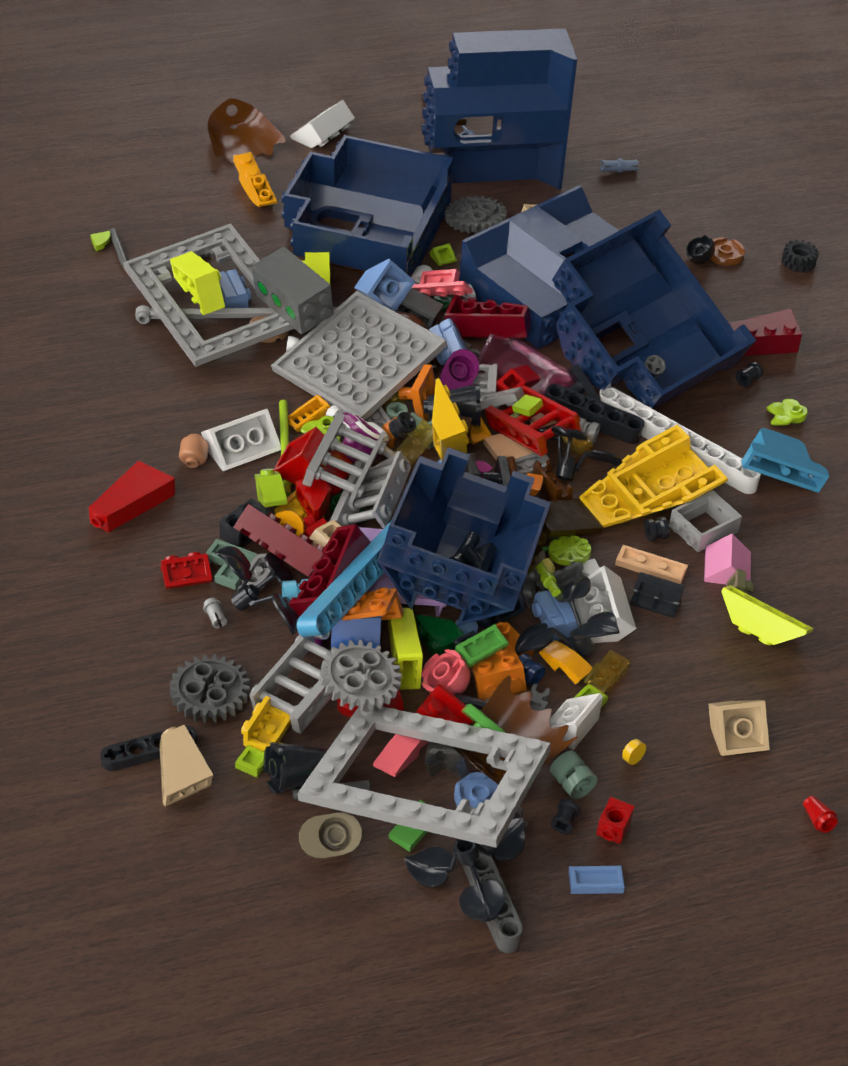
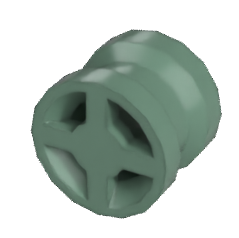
(395, 409)

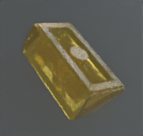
(416, 441)

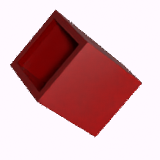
(299, 454)

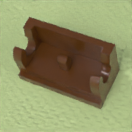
(551, 485)

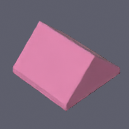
(724, 558)

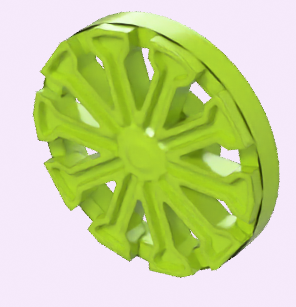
(569, 549)

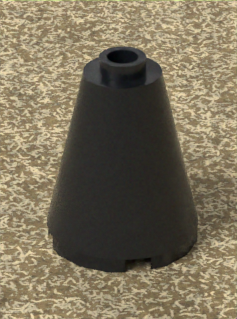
(467, 401)
(290, 765)

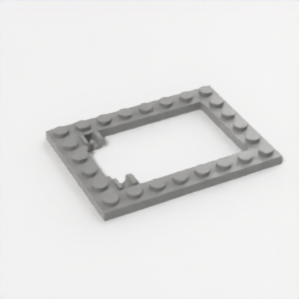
(152, 271)
(478, 825)

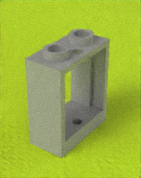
(713, 505)

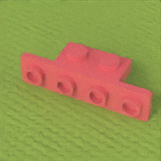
(442, 283)

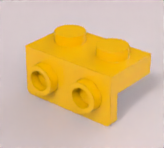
(265, 725)

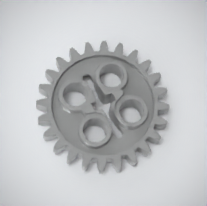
(360, 675)

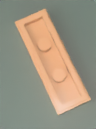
(651, 564)

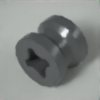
(657, 364)

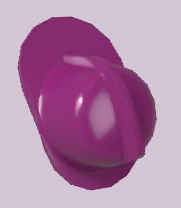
(460, 369)

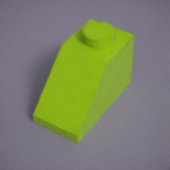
(270, 488)

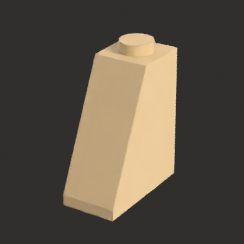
(182, 766)

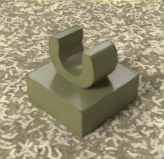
(739, 581)

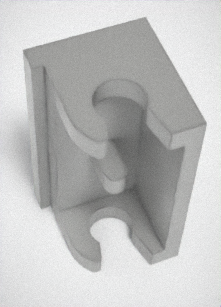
(487, 380)

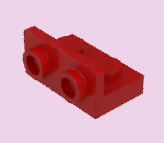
(186, 571)
(443, 705)

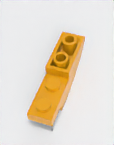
(253, 181)

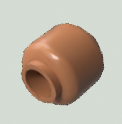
(193, 450)

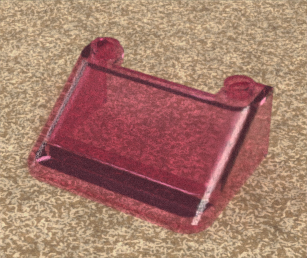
(514, 353)

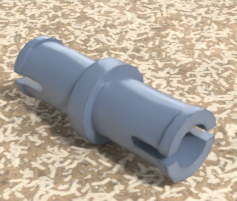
(619, 165)

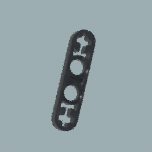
(149, 753)

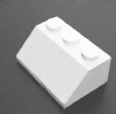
(324, 126)
(242, 440)
(606, 595)

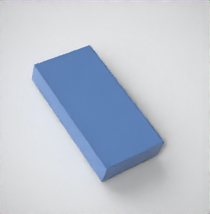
(596, 879)

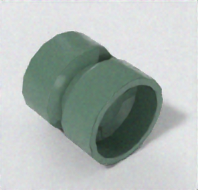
(573, 774)

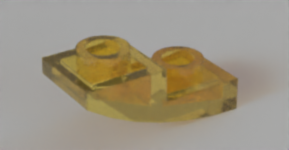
(579, 446)
(608, 672)

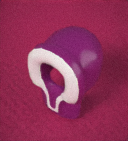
(365, 428)

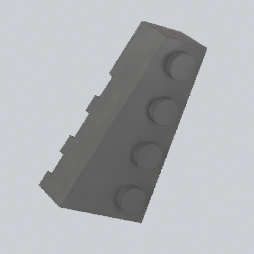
(421, 306)

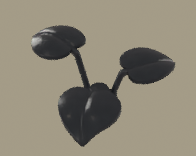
(567, 465)
(248, 594)
(596, 626)
(477, 902)

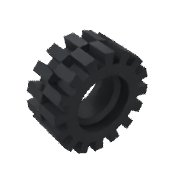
(800, 256)

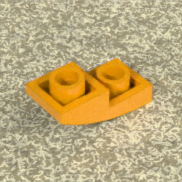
(568, 660)

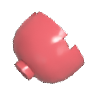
(448, 670)

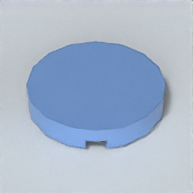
(475, 788)

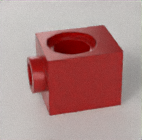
(615, 820)

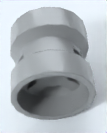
(591, 429)

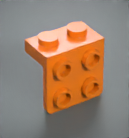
(381, 602)
(495, 669)

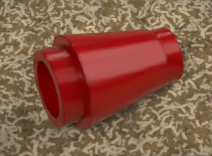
(821, 815)

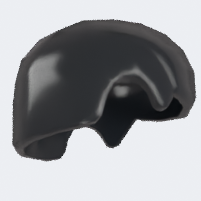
(700, 249)

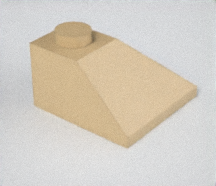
(739, 726)

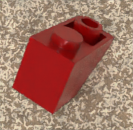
(517, 377)

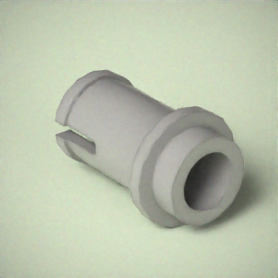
(213, 609)

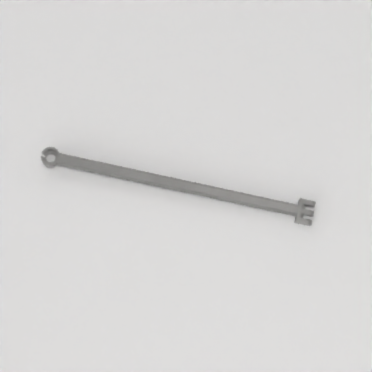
(145, 313)

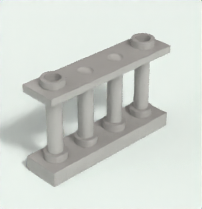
(331, 443)
(383, 502)
(314, 698)

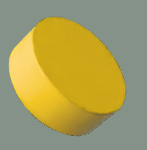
(634, 751)

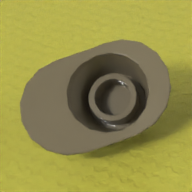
(330, 835)

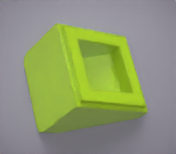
(443, 254)

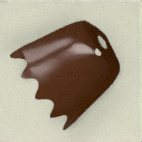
(253, 131)
(516, 717)

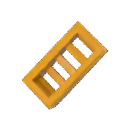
(316, 406)

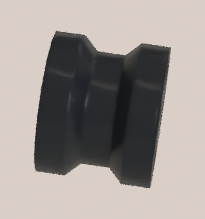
(402, 425)
(656, 528)

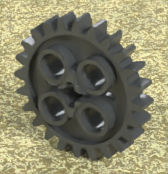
(474, 214)
(223, 697)

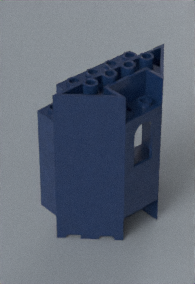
(432, 523)

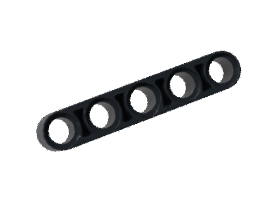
(612, 420)

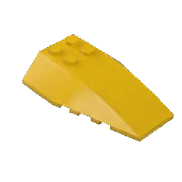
(652, 479)

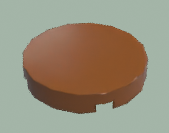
(727, 252)

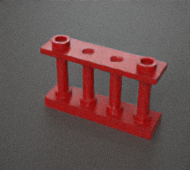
(527, 434)

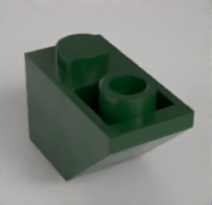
(437, 633)

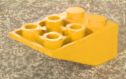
(446, 424)

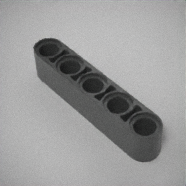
(504, 923)

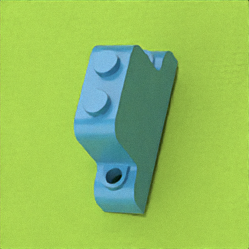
(784, 460)

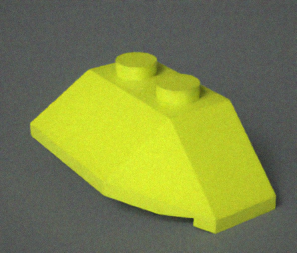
(761, 619)

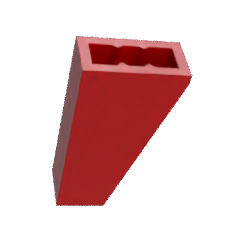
(130, 496)

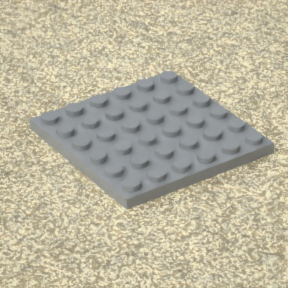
(359, 356)

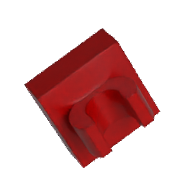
(310, 524)

